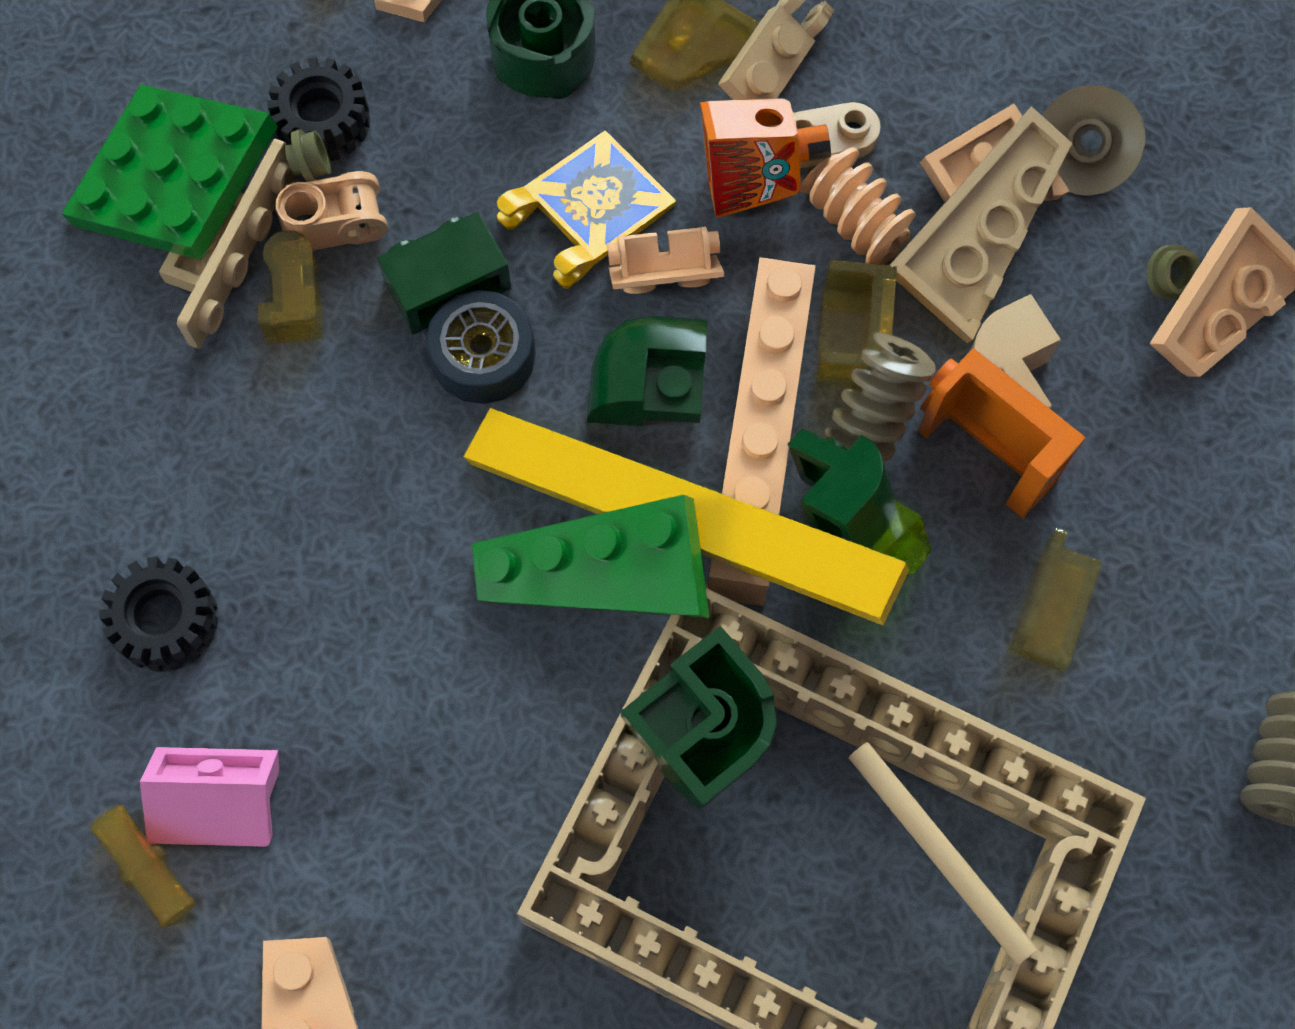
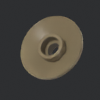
(1121, 134)

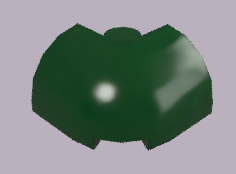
(649, 372)
(706, 718)

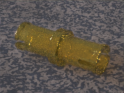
(142, 865)

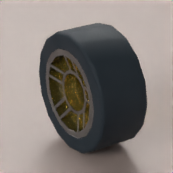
(482, 320)

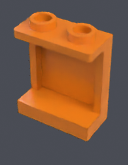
(1004, 421)

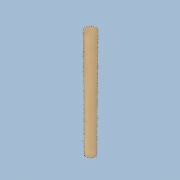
(943, 854)

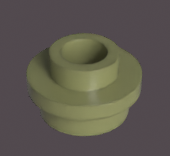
(307, 155)
(1182, 265)

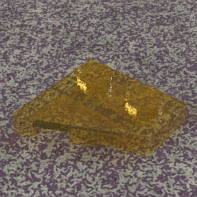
(691, 41)

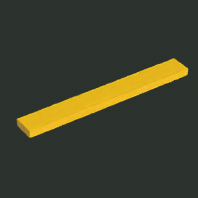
(728, 529)

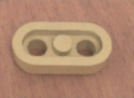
(840, 134)

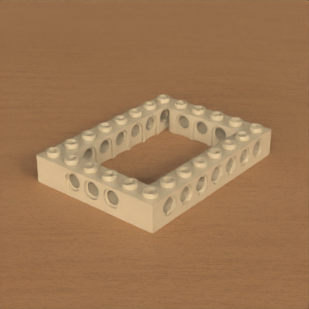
(1074, 809)

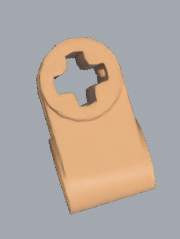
(333, 210)

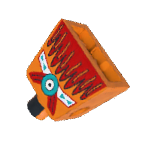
(756, 152)

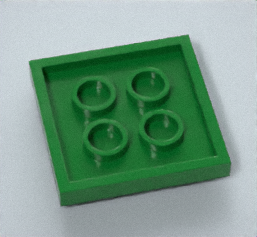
(170, 171)

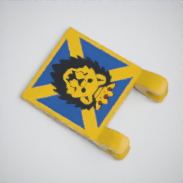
(591, 200)

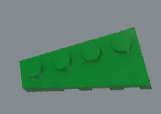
(610, 561)

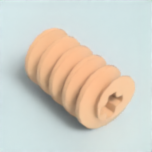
(858, 207)

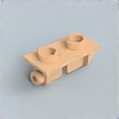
(644, 266)

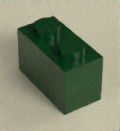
(442, 265)

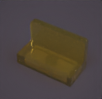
(1054, 604)

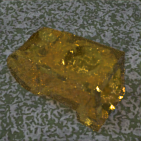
(296, 302)

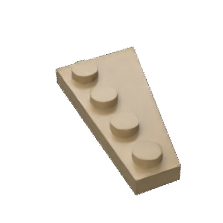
(971, 239)

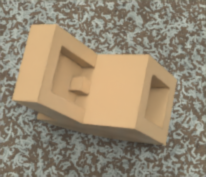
(1019, 341)

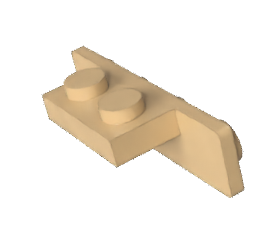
(228, 254)

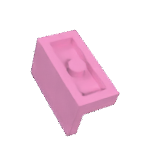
(209, 796)

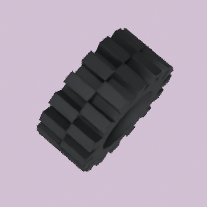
(315, 84)
(135, 591)

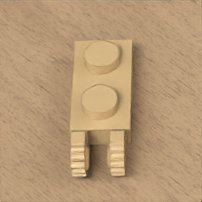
(774, 51)

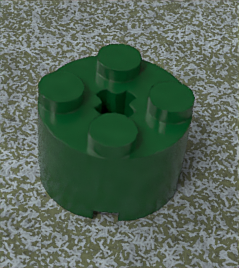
(542, 44)

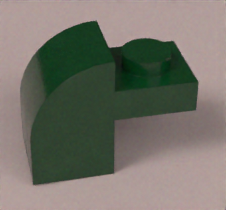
(848, 489)

